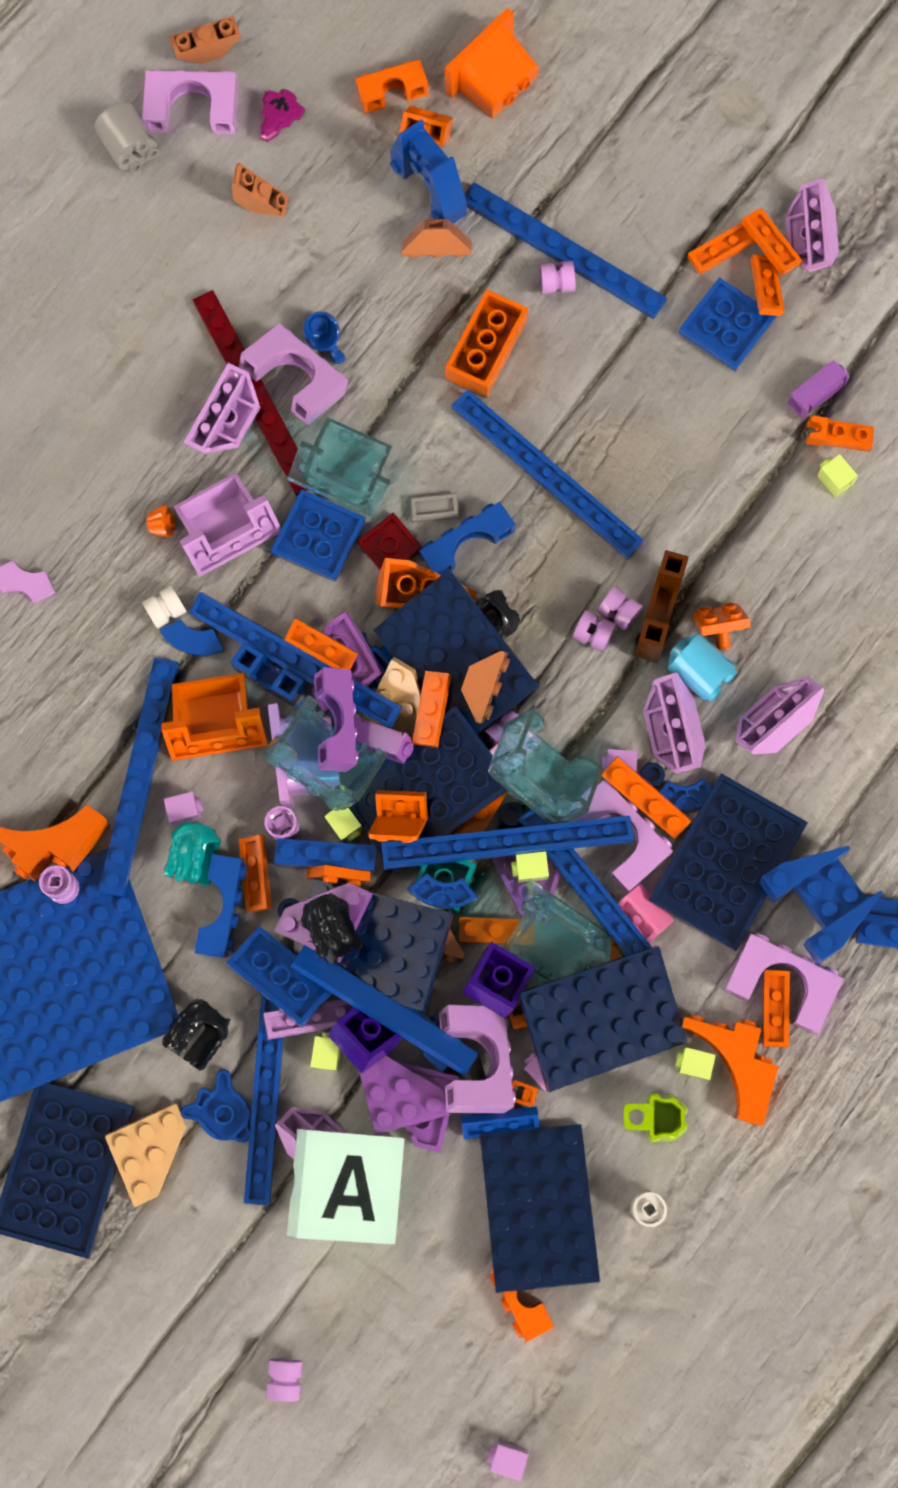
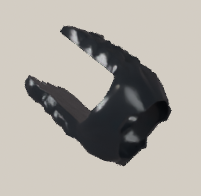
(509, 618)
(330, 927)
(186, 1027)

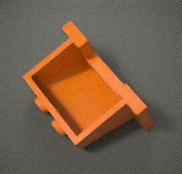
(492, 67)
(212, 718)

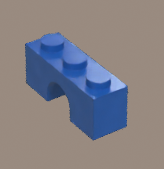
(268, 676)

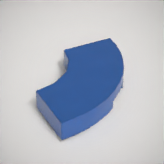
(192, 641)
(687, 797)
(442, 894)

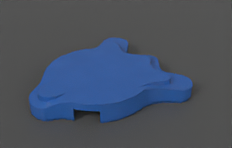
(221, 1112)

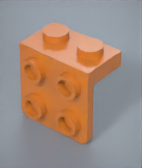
(399, 816)

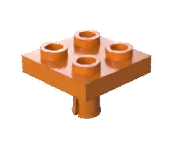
(720, 622)

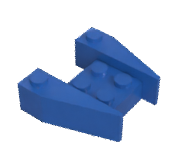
(419, 153)
(827, 894)

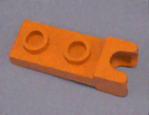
(840, 434)

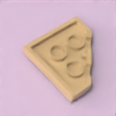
(401, 686)
(146, 1151)

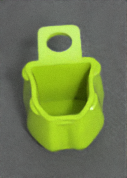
(662, 1117)

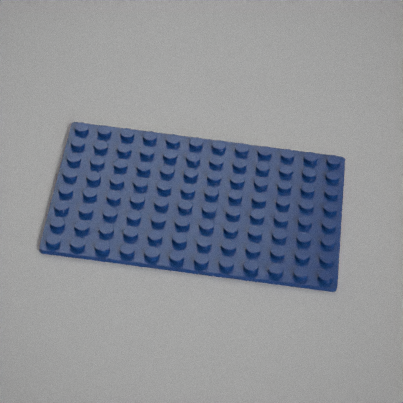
(75, 980)

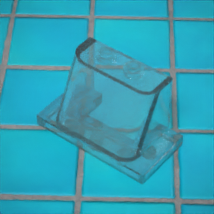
(343, 467)
(556, 936)

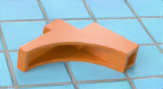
(61, 844)
(737, 1048)

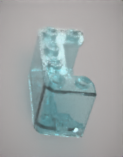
(296, 753)
(540, 774)

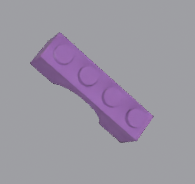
(335, 690)

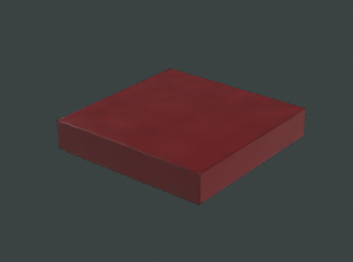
(389, 540)

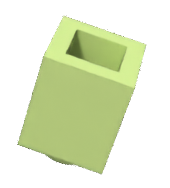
(836, 475)
(344, 825)
(530, 867)
(325, 1053)
(695, 1063)

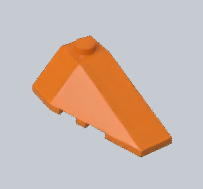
(402, 581)

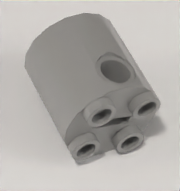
(126, 137)

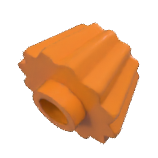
(161, 521)

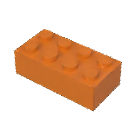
(486, 343)

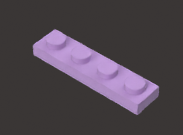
(280, 1025)

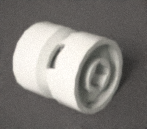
(164, 607)
(648, 1208)

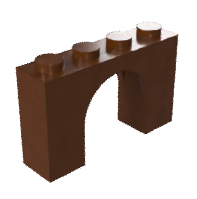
(661, 606)

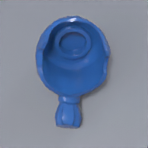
(322, 334)

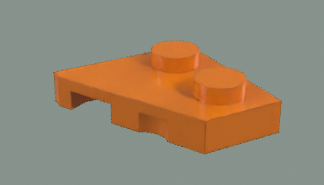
(334, 874)

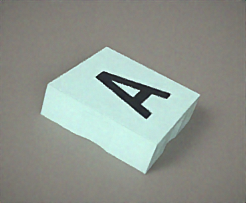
(345, 1187)

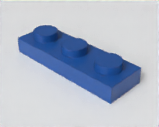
(512, 1120)

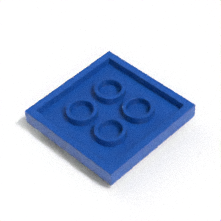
(726, 324)
(318, 535)

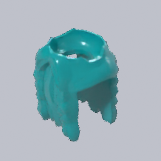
(191, 852)

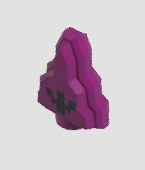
(278, 112)

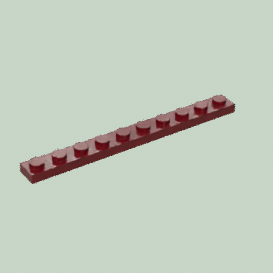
(230, 350)

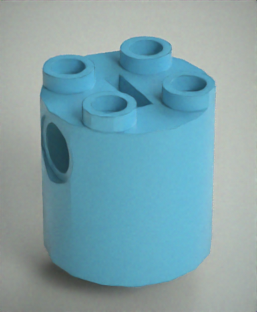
(701, 666)

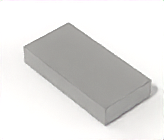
(434, 508)

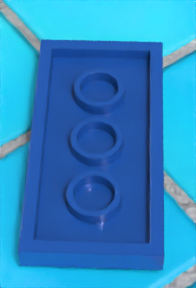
(267, 968)

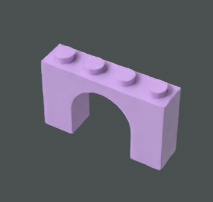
(166, 86)
(283, 348)
(650, 848)
(819, 983)
(490, 1031)

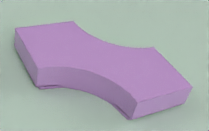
(34, 585)

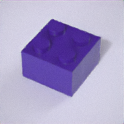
(498, 979)
(363, 1039)

